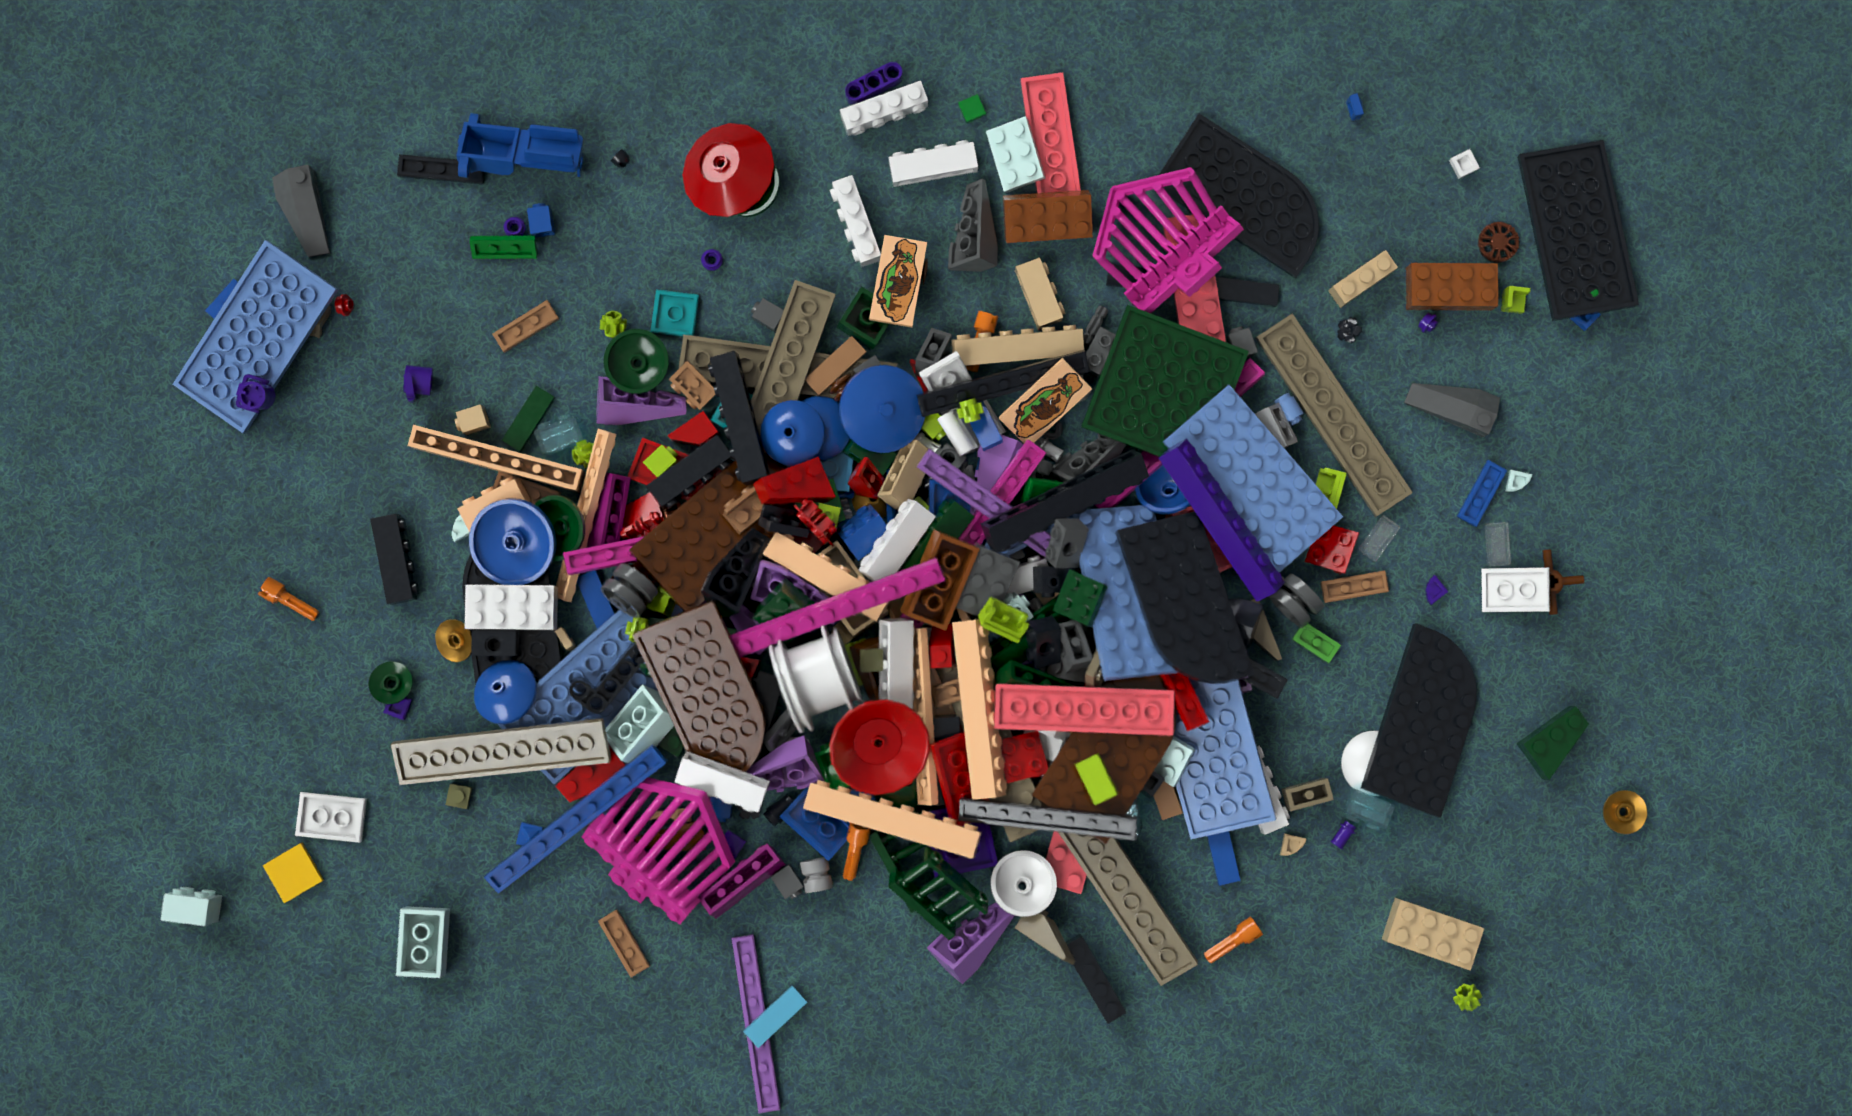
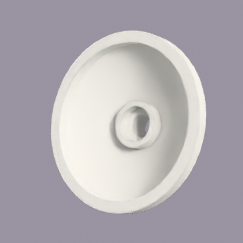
(1356, 759)
(1028, 869)

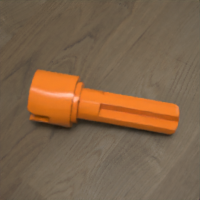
(984, 323)
(275, 592)
(857, 837)
(1246, 932)

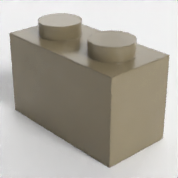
(1307, 794)

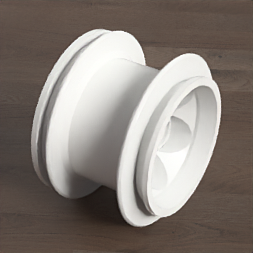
(815, 677)

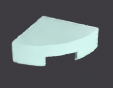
(1517, 480)
(459, 529)

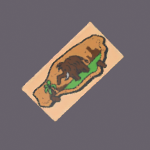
(898, 281)
(1045, 402)

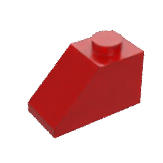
(695, 431)
(866, 479)
(942, 648)

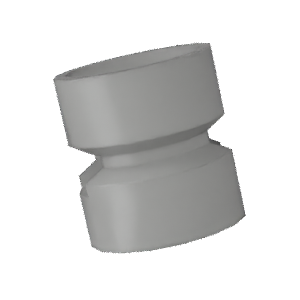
(816, 875)

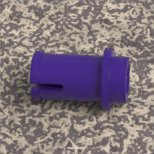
(1343, 834)

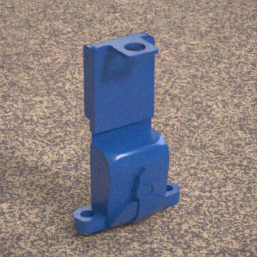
(501, 147)

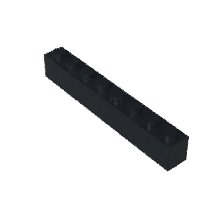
(1065, 500)

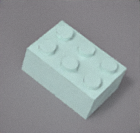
(639, 724)
(423, 942)

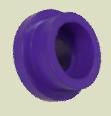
(514, 221)
(711, 253)
(1428, 323)

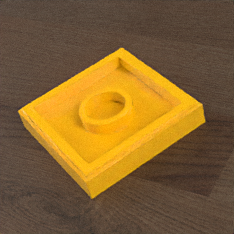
(293, 872)

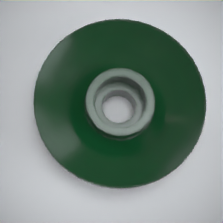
(381, 678)

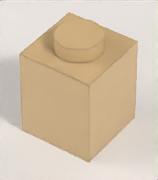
(472, 420)

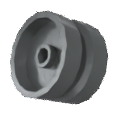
(629, 590)
(1297, 601)

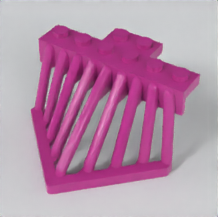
(1184, 265)
(638, 870)

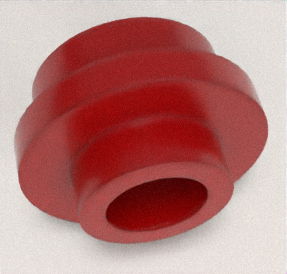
(344, 305)

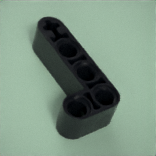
(613, 674)

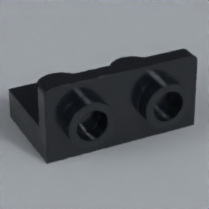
(782, 520)

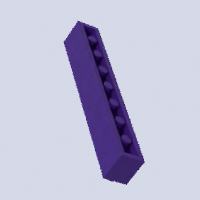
(1222, 520)

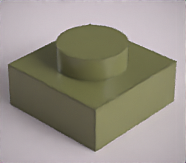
(458, 796)

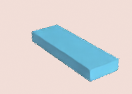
(774, 1016)

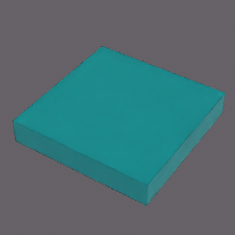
(674, 313)

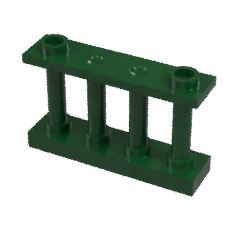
(891, 860)
(932, 910)

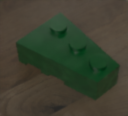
(1553, 741)

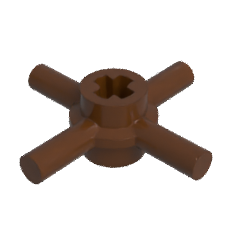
(1559, 581)

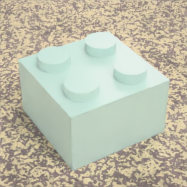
(191, 907)

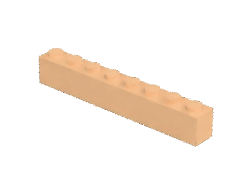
(496, 458)
(978, 709)
(893, 820)

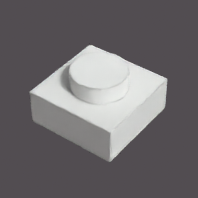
(1464, 164)

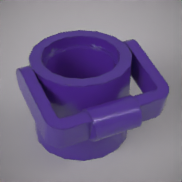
(417, 381)
(255, 395)

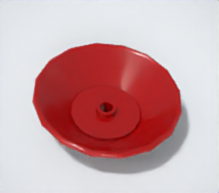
(739, 181)
(881, 766)

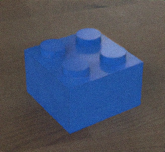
(862, 531)

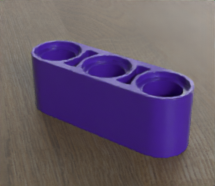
(879, 75)

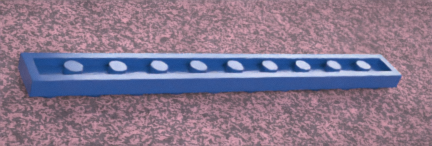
(575, 818)

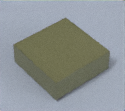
(871, 660)

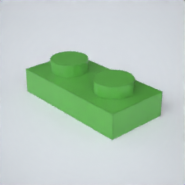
(1316, 642)

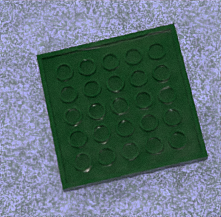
(1158, 380)

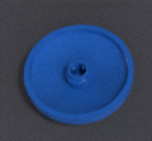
(881, 408)
(512, 541)

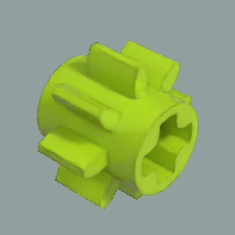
(613, 323)
(970, 410)
(582, 453)
(635, 625)
(1467, 997)

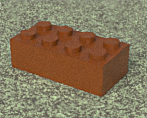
(1047, 216)
(1452, 286)
(937, 602)

